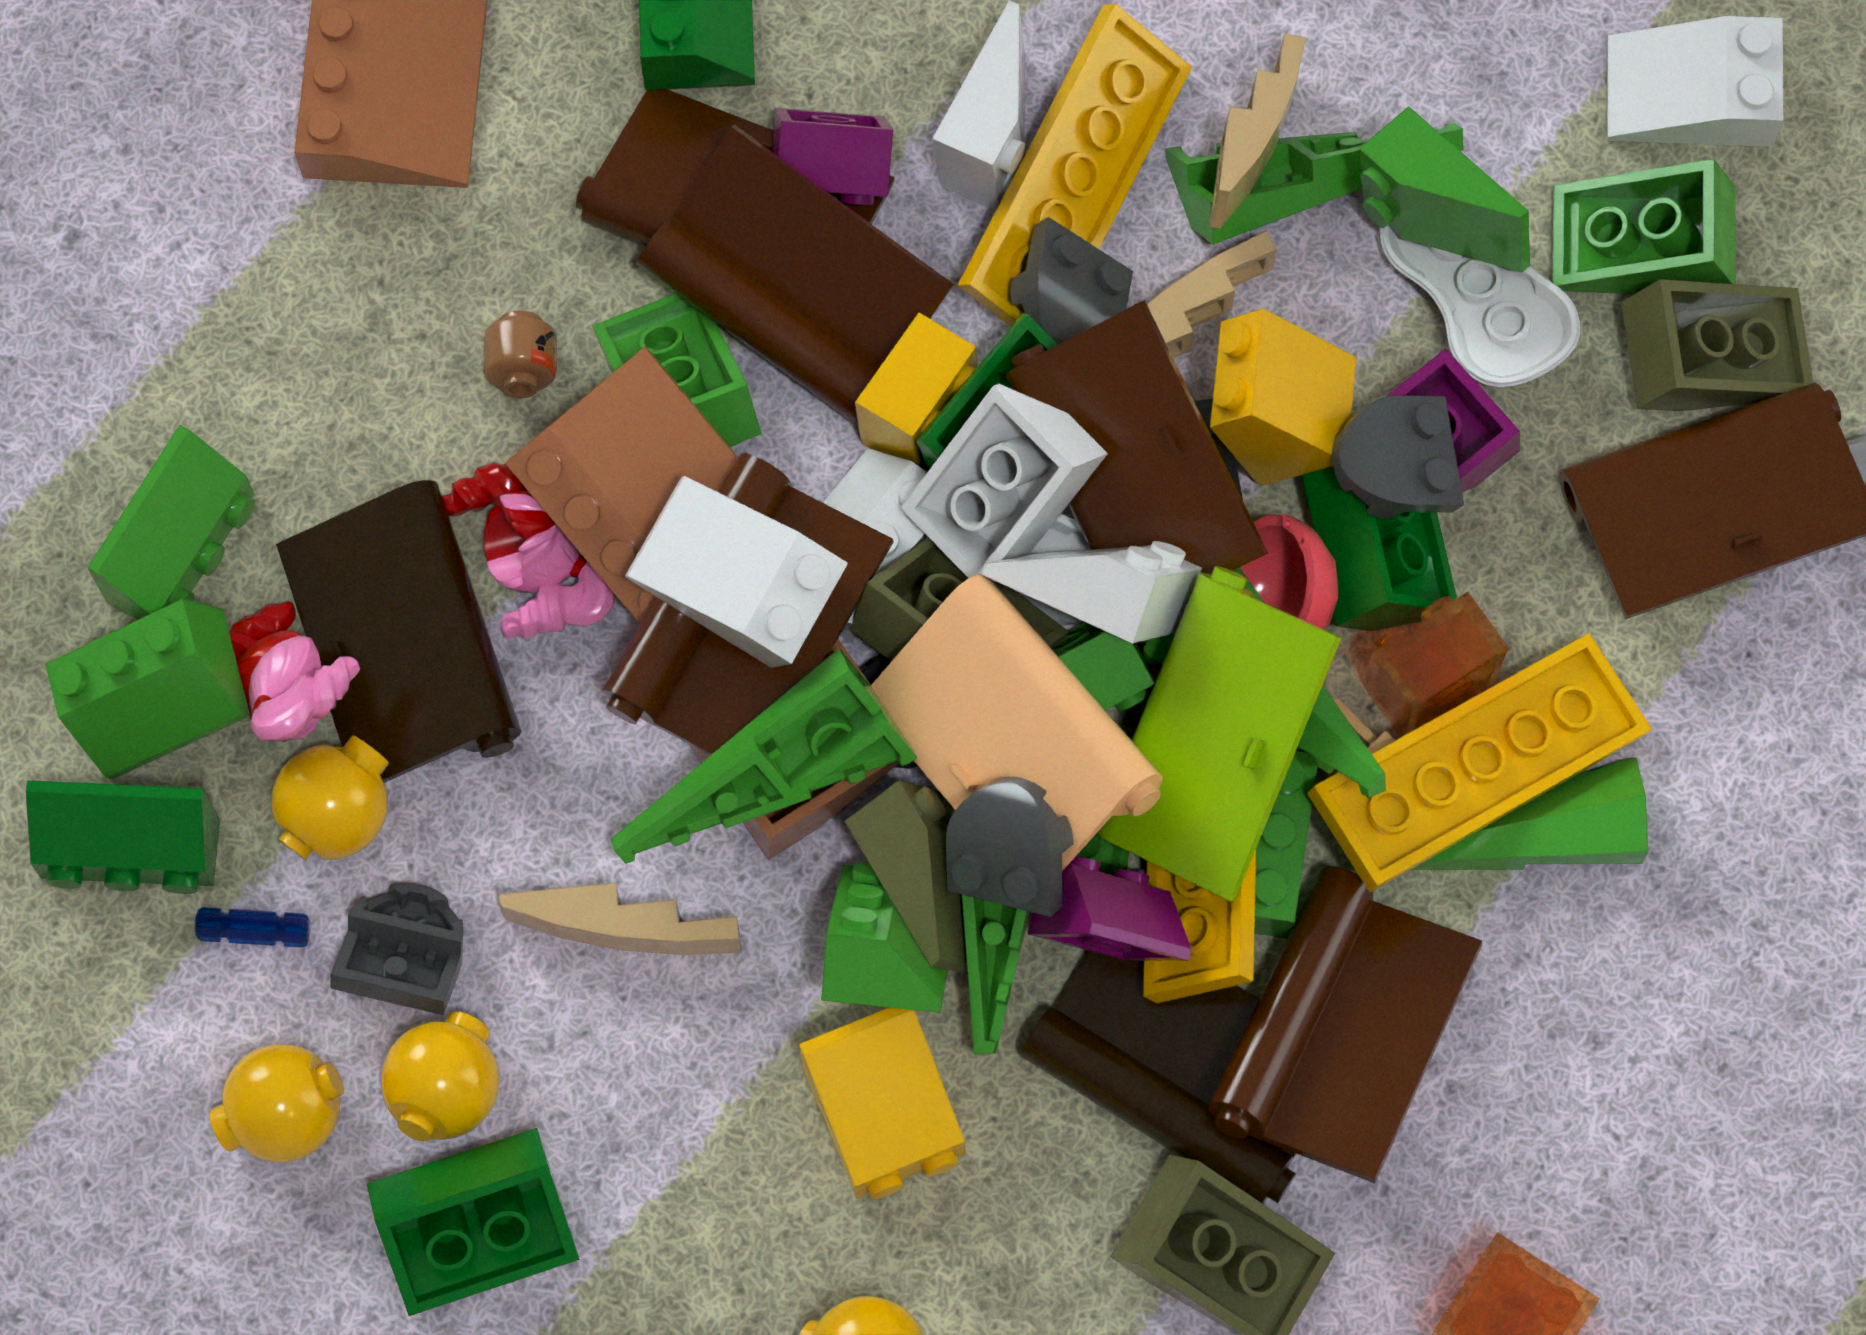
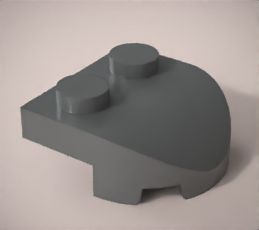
(1069, 283)
(1400, 457)
(1008, 847)
(401, 949)

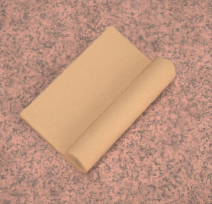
(995, 701)

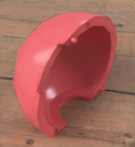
(1296, 572)

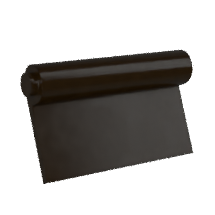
(400, 602)
(1157, 1065)

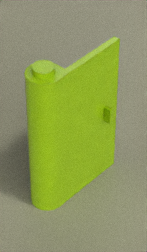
(1223, 731)

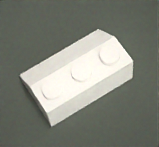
(1002, 480)
(874, 496)

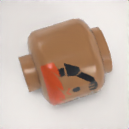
(520, 352)

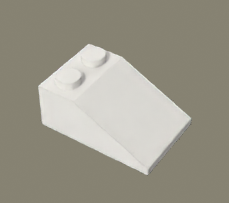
(1697, 82)
(985, 125)
(736, 572)
(1121, 590)

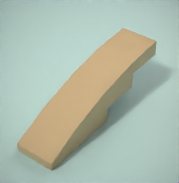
(1254, 131)
(1209, 290)
(596, 918)

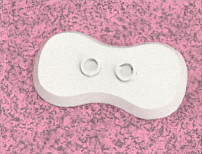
(1497, 320)

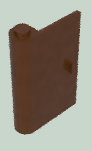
(660, 161)
(791, 271)
(1161, 462)
(1720, 499)
(701, 683)
(1344, 1028)

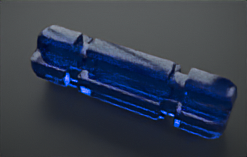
(252, 927)

